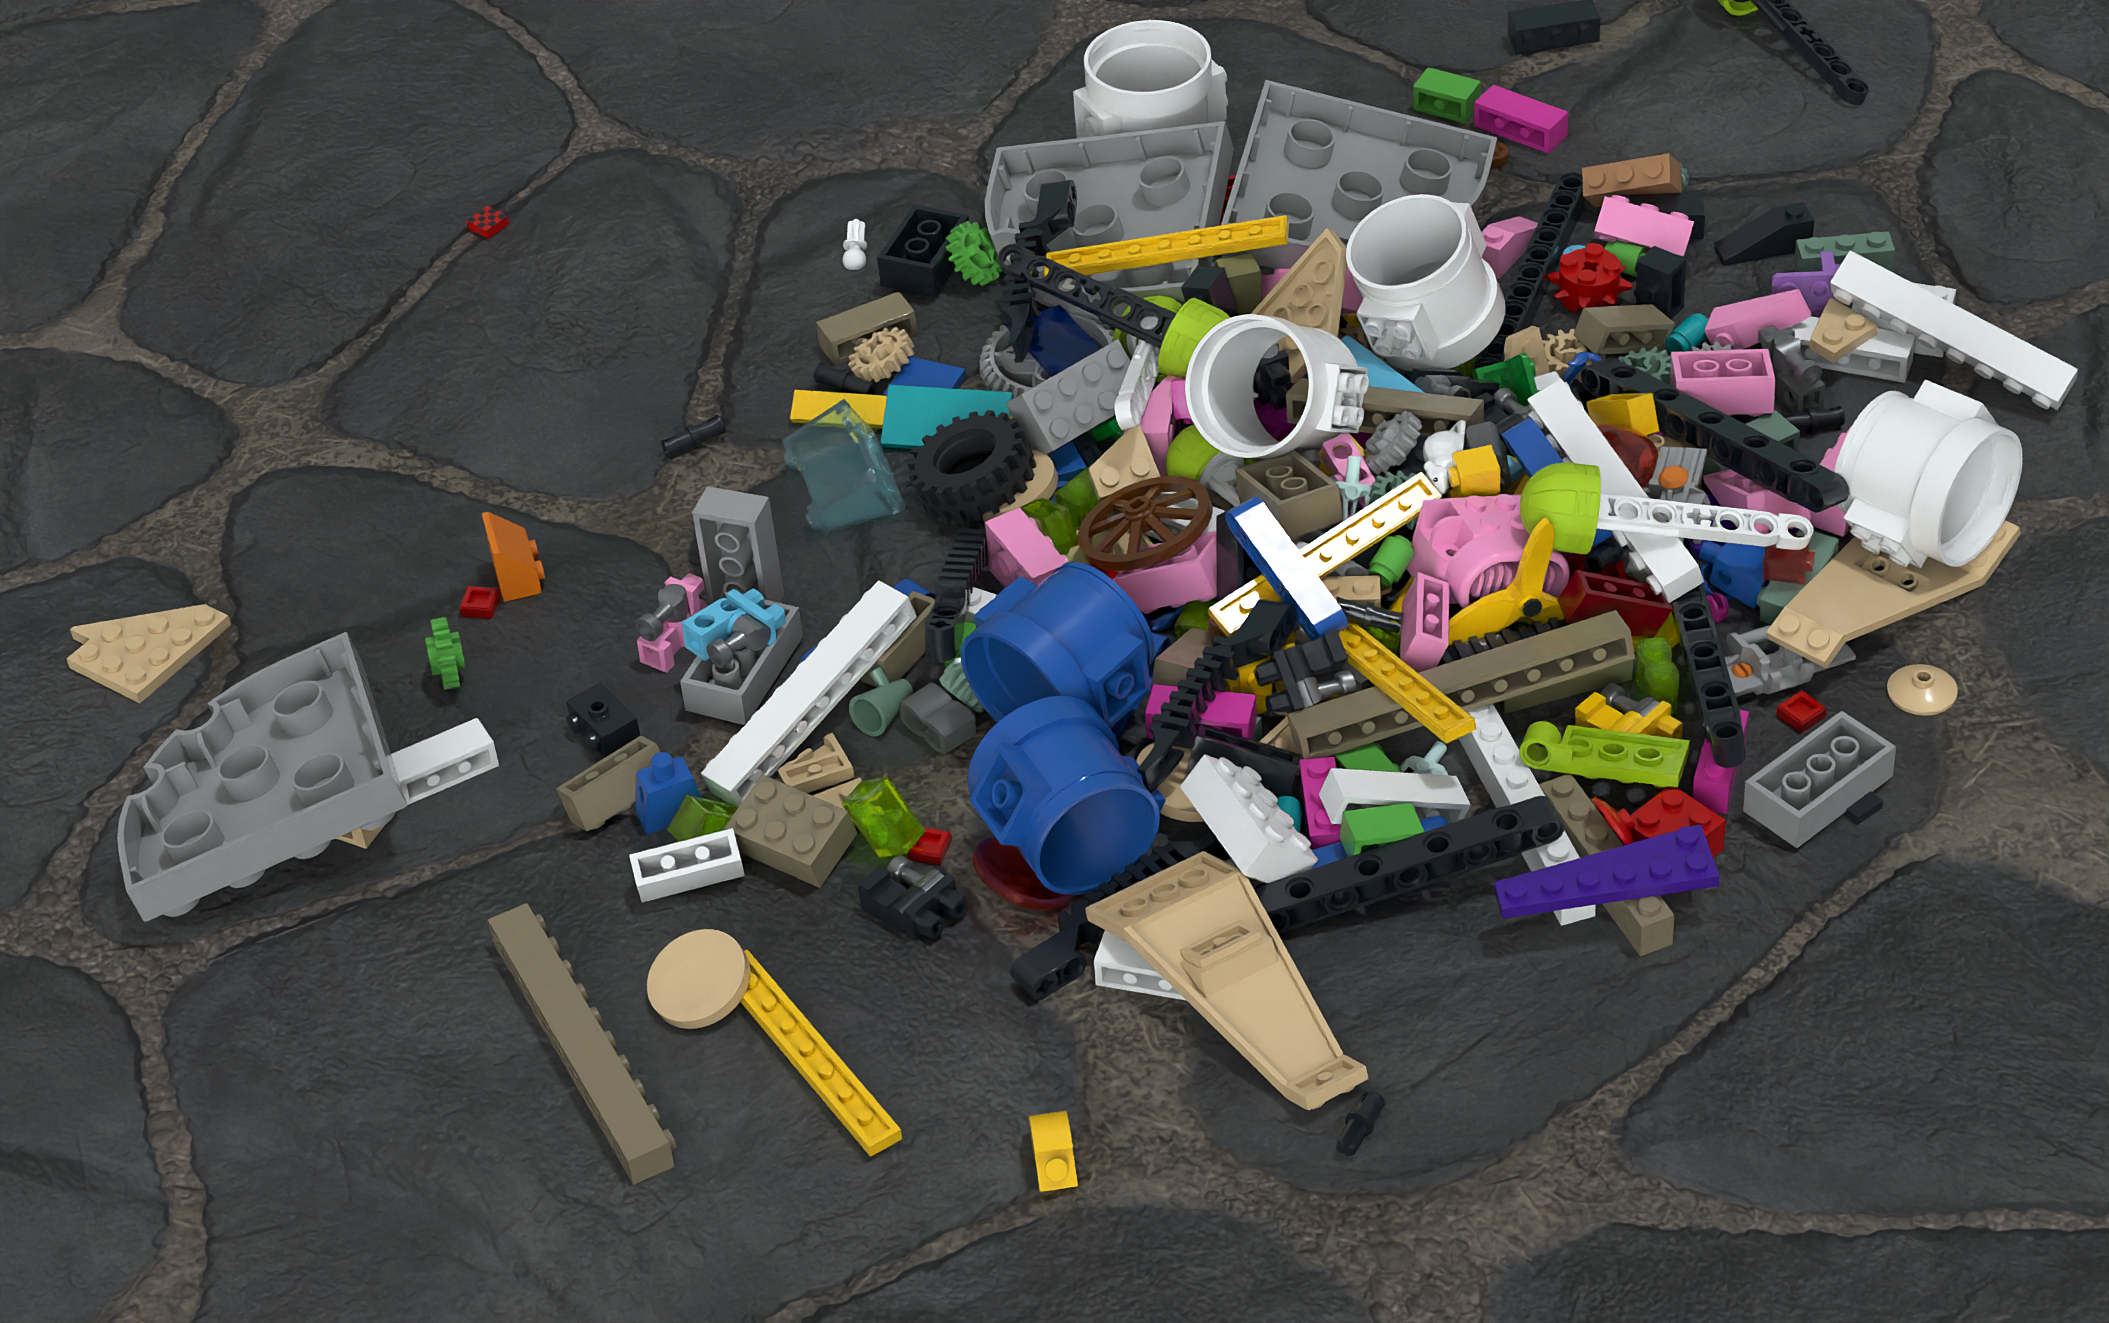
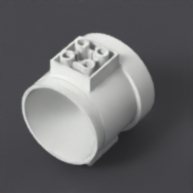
(1148, 80)
(1424, 283)
(1222, 383)
(1928, 476)

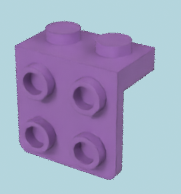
(1813, 285)

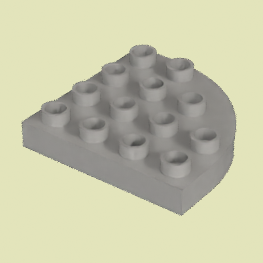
(1339, 161)
(1125, 191)
(263, 781)

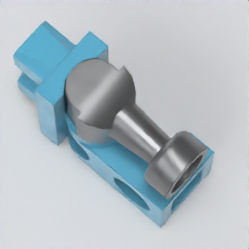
(733, 616)

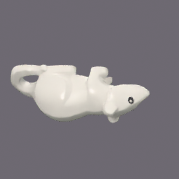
(1438, 454)

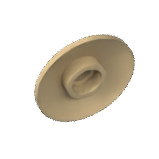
(1922, 689)

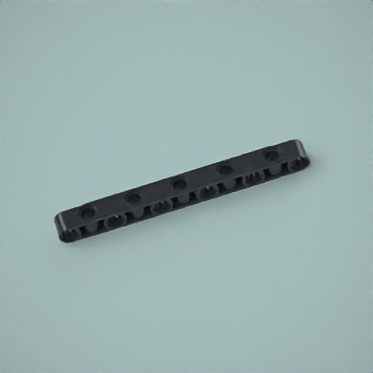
(1725, 438)
(1709, 675)
(1410, 863)

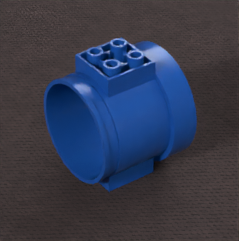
(1060, 638)
(1063, 794)

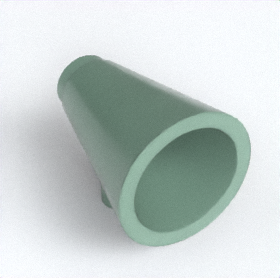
(879, 706)

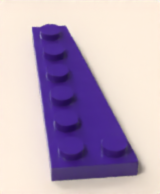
(1632, 871)

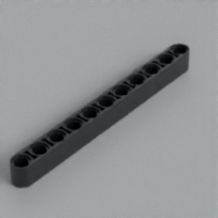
(1538, 261)

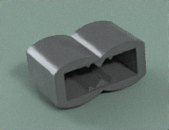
(1488, 434)
(938, 718)

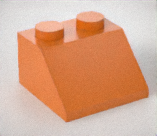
(513, 558)

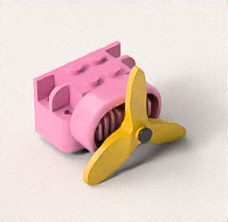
(1489, 562)

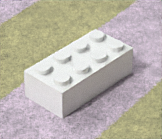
(1247, 820)

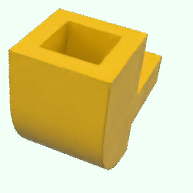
(1053, 1150)

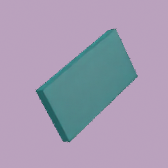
(917, 411)

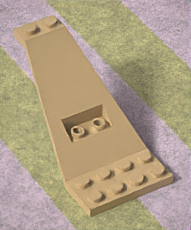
(1855, 599)
(1226, 959)

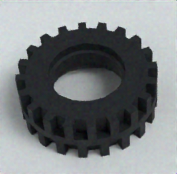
(984, 486)

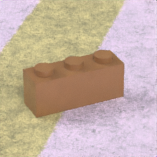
(1635, 176)

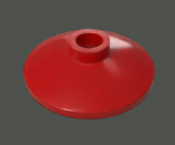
(1619, 821)

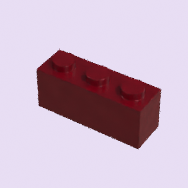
(1598, 594)

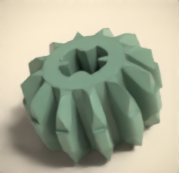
(956, 682)

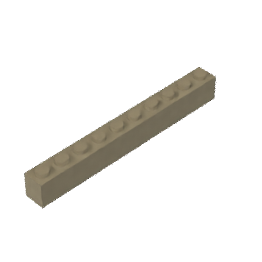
(1468, 683)
(582, 1044)

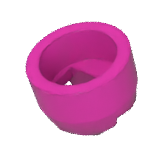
(1717, 600)

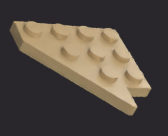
(1309, 295)
(144, 650)

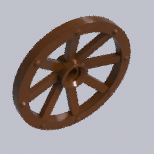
(1142, 514)

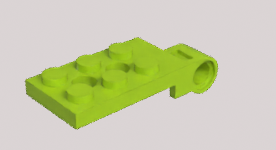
(1605, 754)

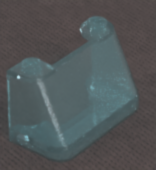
(843, 470)

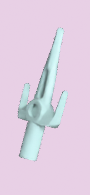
(1351, 489)
(1429, 764)

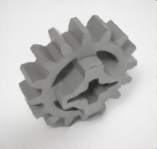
(1391, 442)

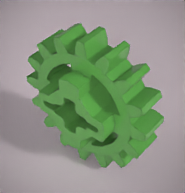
(974, 253)
(445, 653)

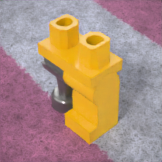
(1639, 717)

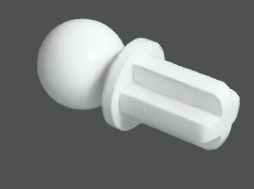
(854, 257)

